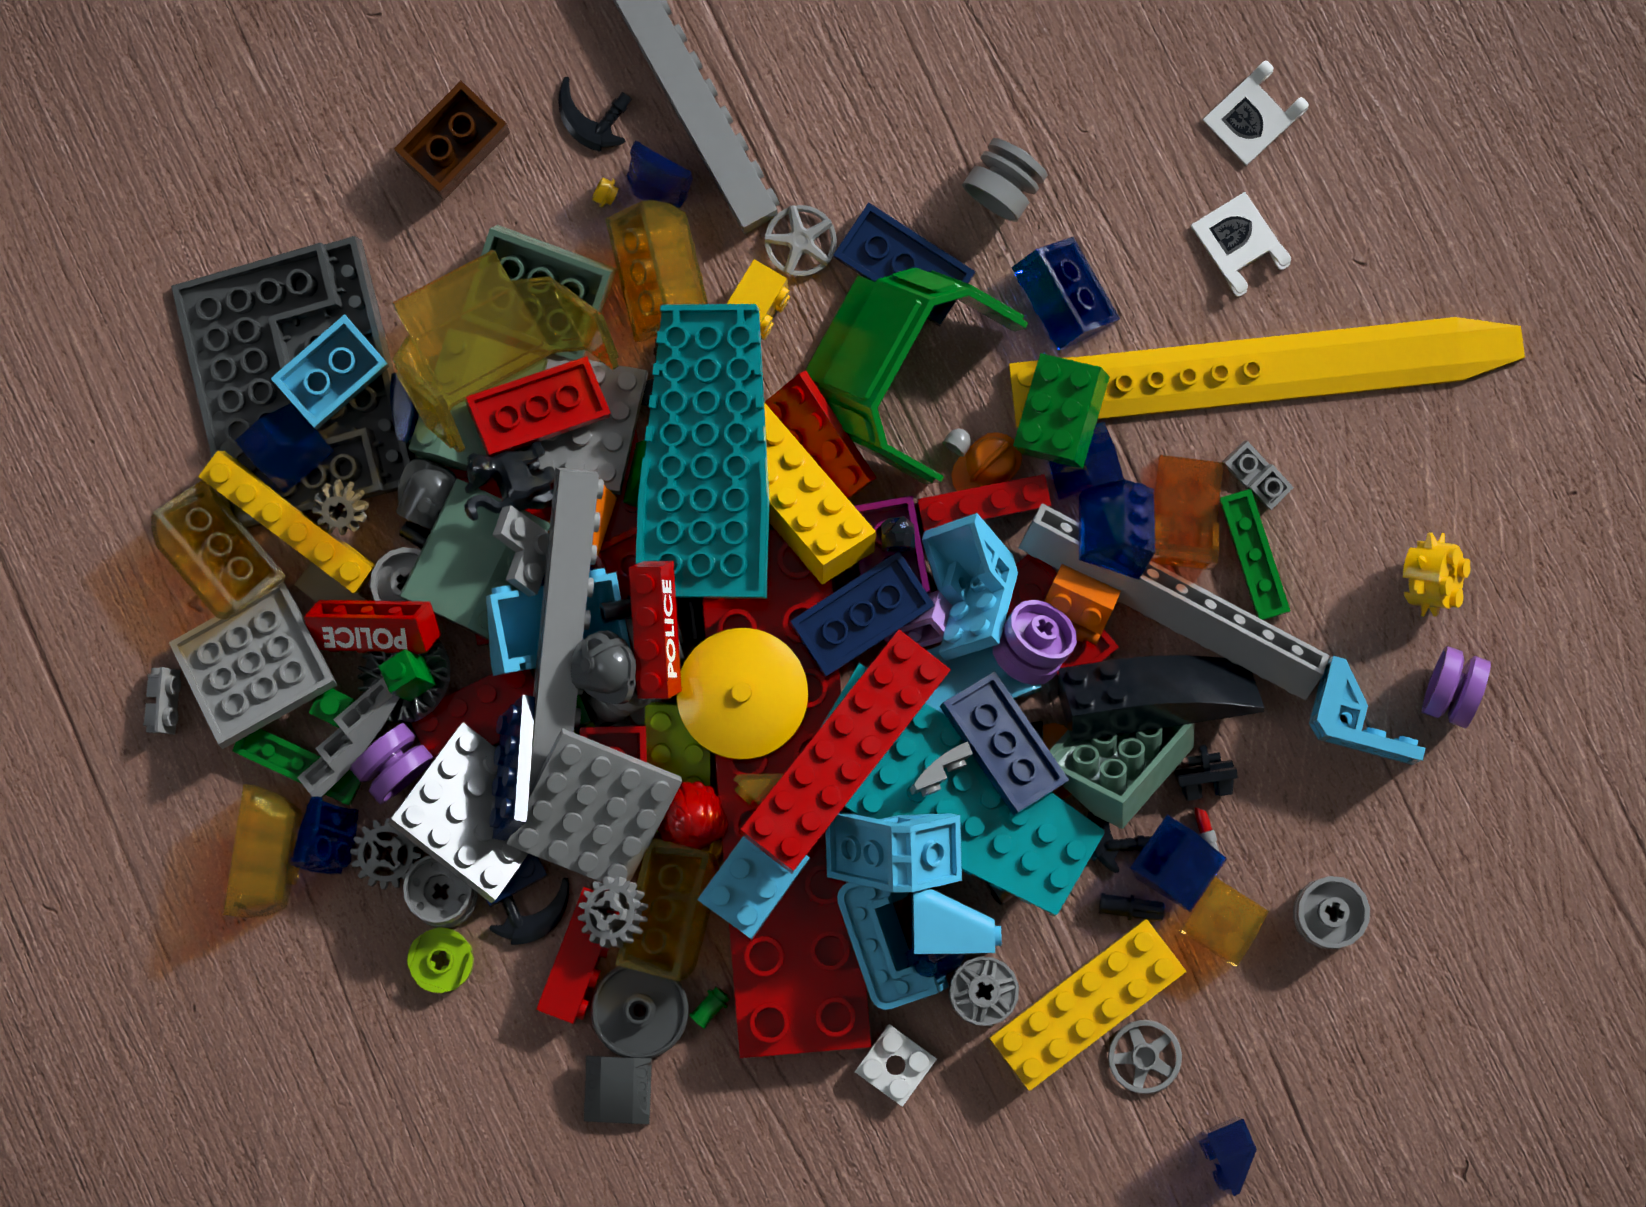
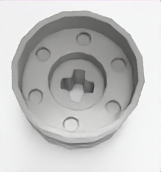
(1008, 174)
(421, 894)
(978, 1010)

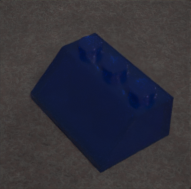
(1065, 292)
(1117, 527)

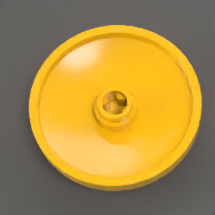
(742, 694)

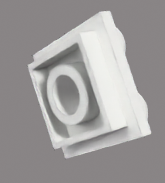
(916, 1060)

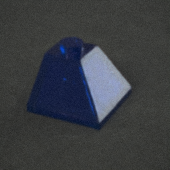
(284, 446)
(1099, 467)

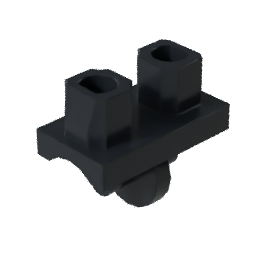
(1206, 769)

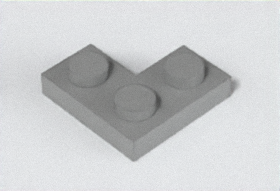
(530, 549)

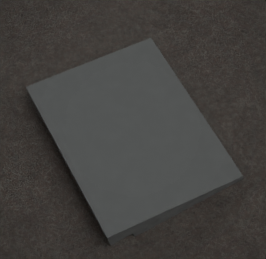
(257, 319)

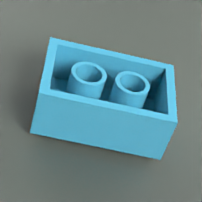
(330, 372)
(748, 887)

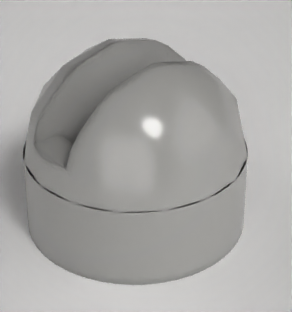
(958, 442)

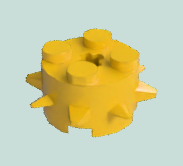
(1435, 574)

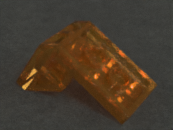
(1187, 512)

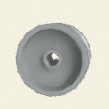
(392, 573)
(1350, 907)

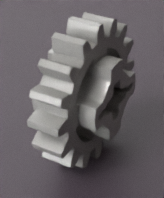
(375, 864)
(608, 928)

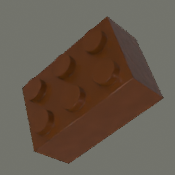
(452, 140)

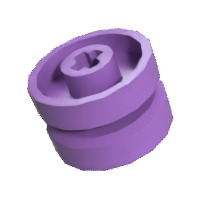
(1035, 642)
(1456, 687)
(391, 763)

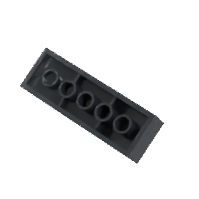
(1153, 694)

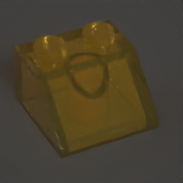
(1224, 922)

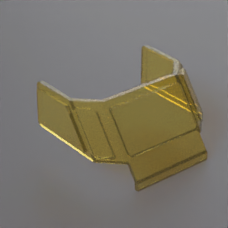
(482, 329)

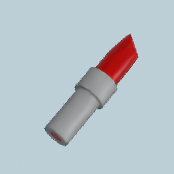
(1205, 827)

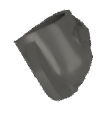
(423, 491)
(604, 668)

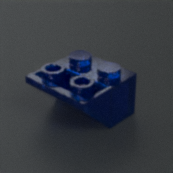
(1178, 863)
(1231, 1151)

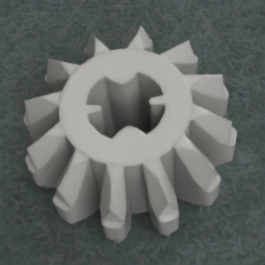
(352, 512)

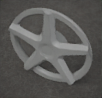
(800, 240)
(1144, 1056)

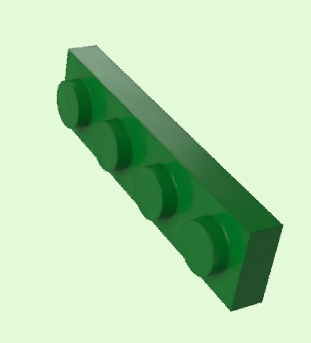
(1254, 554)
(291, 762)

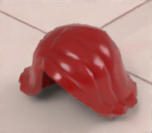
(694, 817)

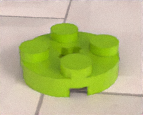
(432, 943)

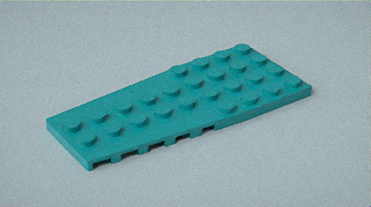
(707, 453)
(1026, 854)

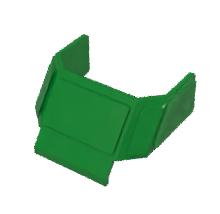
(871, 342)

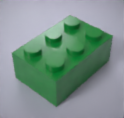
(1061, 410)

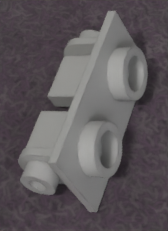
(164, 686)

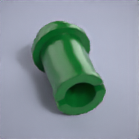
(710, 1007)

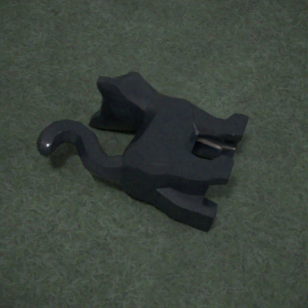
(513, 478)

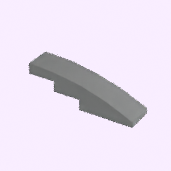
(357, 730)

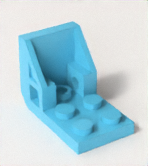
(976, 579)
(1341, 695)
(895, 851)

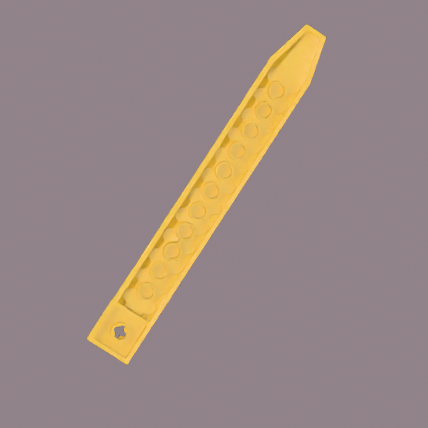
(1292, 366)

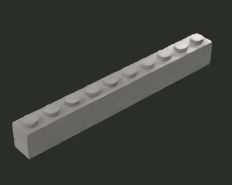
(699, 112)
(564, 606)
(1187, 609)

